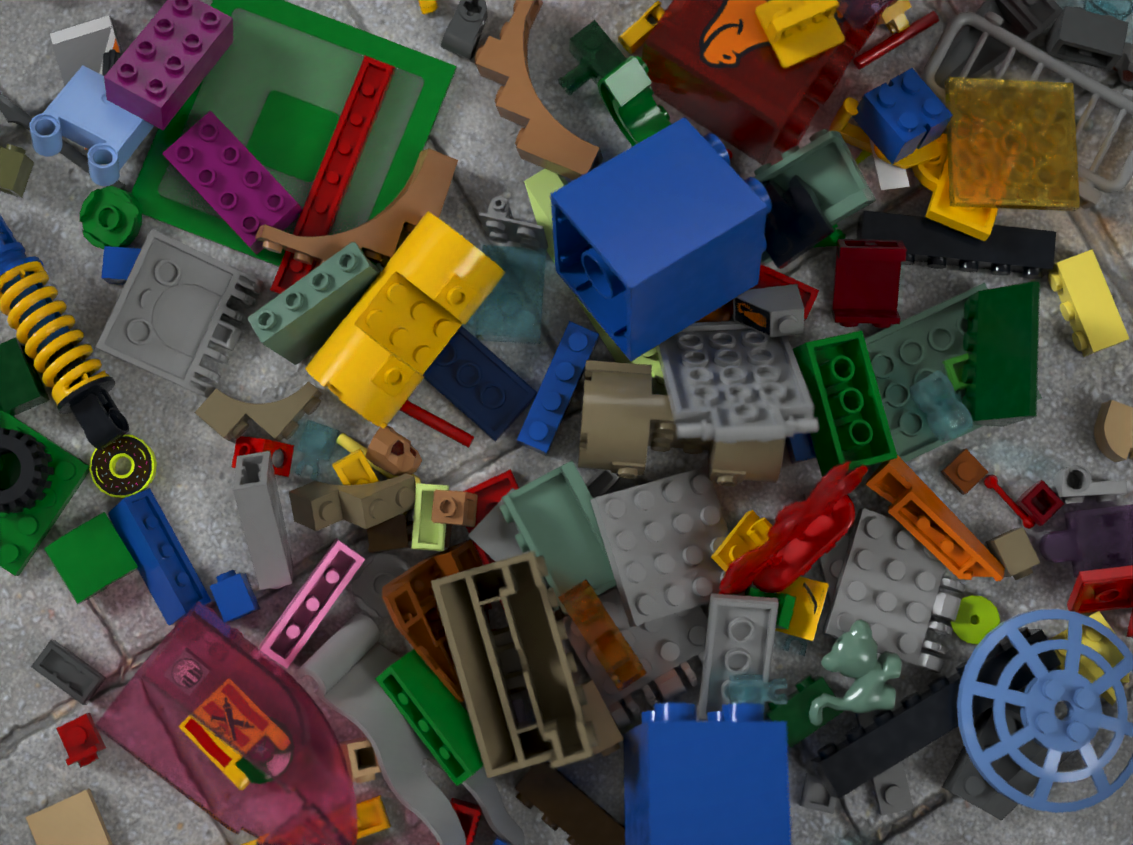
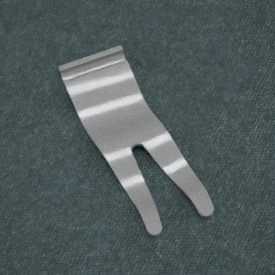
(347, 683)

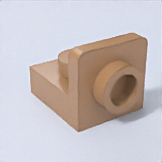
(454, 508)

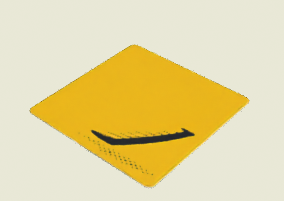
(807, 608)

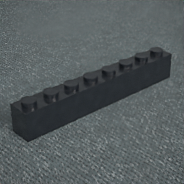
(917, 722)

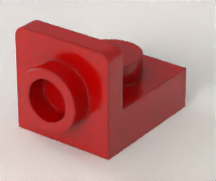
(81, 740)

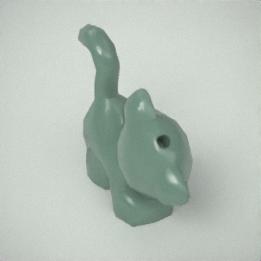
(856, 657)

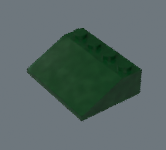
(1002, 354)

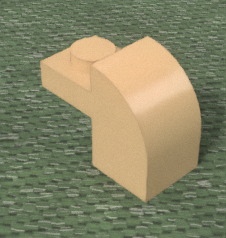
(1115, 430)

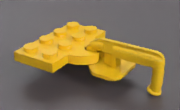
(930, 169)

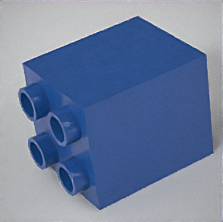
(659, 236)
(706, 778)

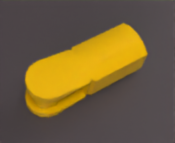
(640, 30)

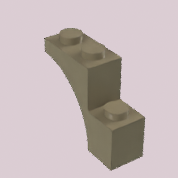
(277, 418)
(364, 505)

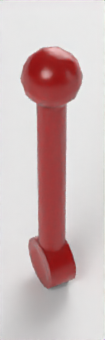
(991, 482)

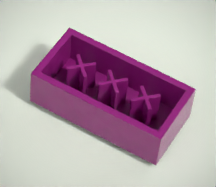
(169, 60)
(232, 180)

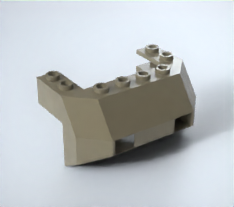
(512, 660)

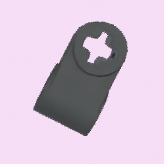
(465, 31)

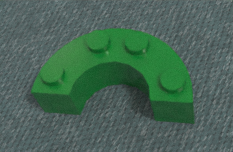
(630, 100)

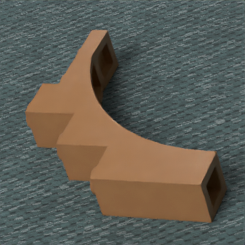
(544, 138)
(379, 236)

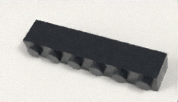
(938, 245)

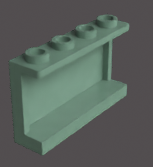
(828, 170)
(314, 306)
(560, 524)

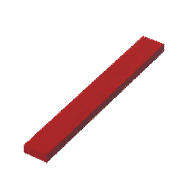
(338, 164)

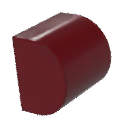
(1040, 502)

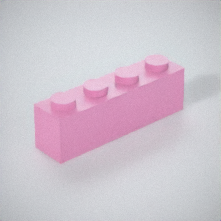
(311, 603)

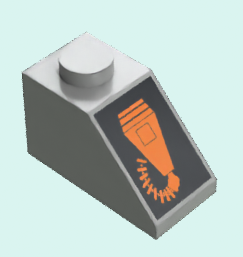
(771, 310)

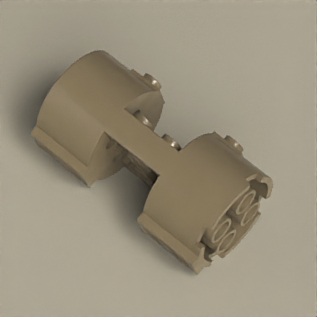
(625, 418)

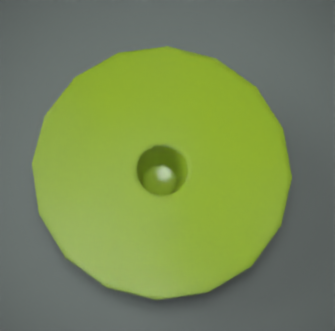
(975, 619)

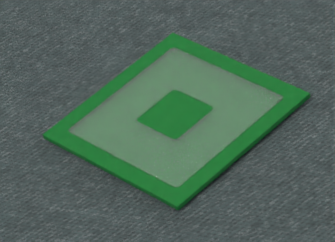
(282, 99)

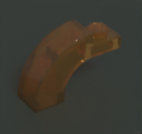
(602, 635)

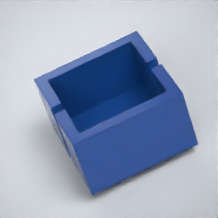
(902, 115)

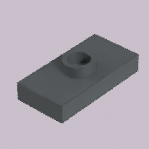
(68, 672)

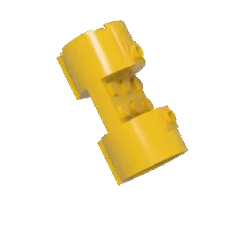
(404, 320)

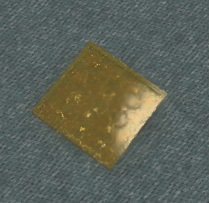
(1012, 144)

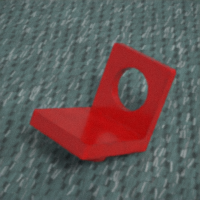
(252, 445)

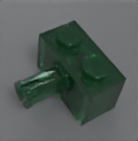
(595, 55)

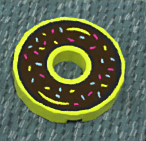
(141, 473)

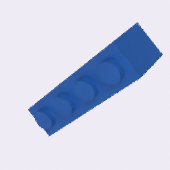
(557, 388)

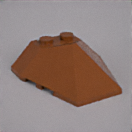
(416, 611)

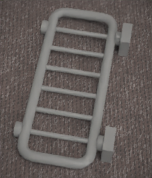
(990, 26)

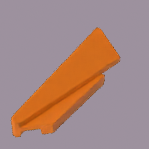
(933, 522)

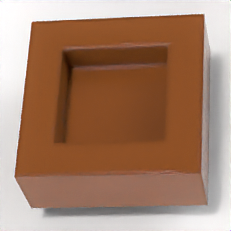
(964, 471)

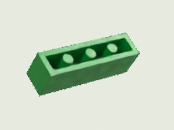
(433, 715)

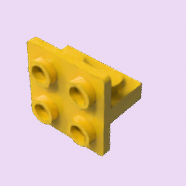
(800, 28)

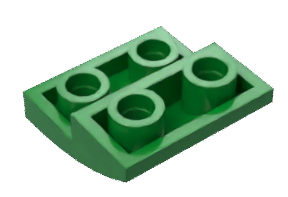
(90, 558)

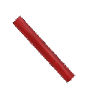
(896, 40)
(437, 423)

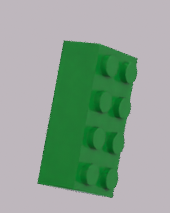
(845, 402)

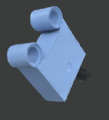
(91, 121)

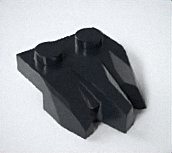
(794, 221)

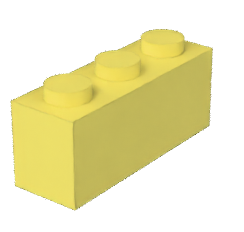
(1087, 303)

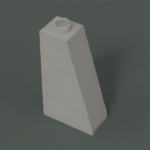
(263, 520)

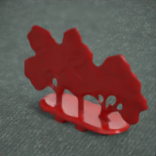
(799, 536)

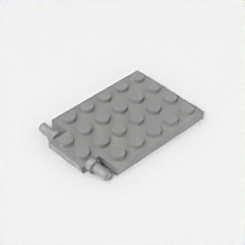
(734, 384)

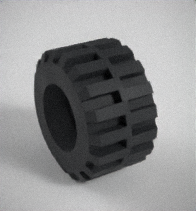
(33, 471)

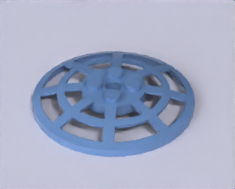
(1038, 706)

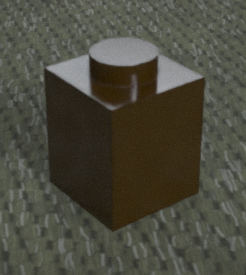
(390, 535)

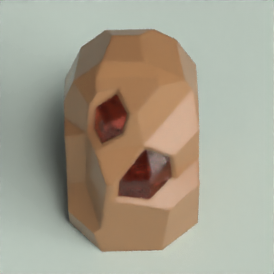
(393, 452)

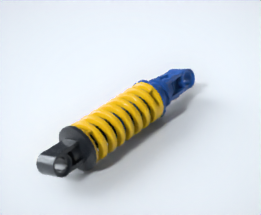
(49, 338)

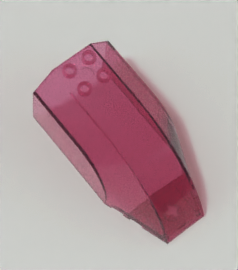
(256, 710)

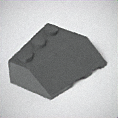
(969, 784)

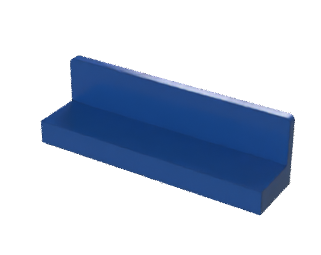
(158, 555)

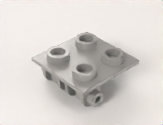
(501, 226)

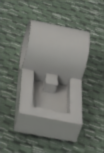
(1104, 491)

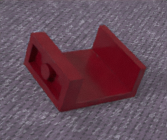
(867, 282)

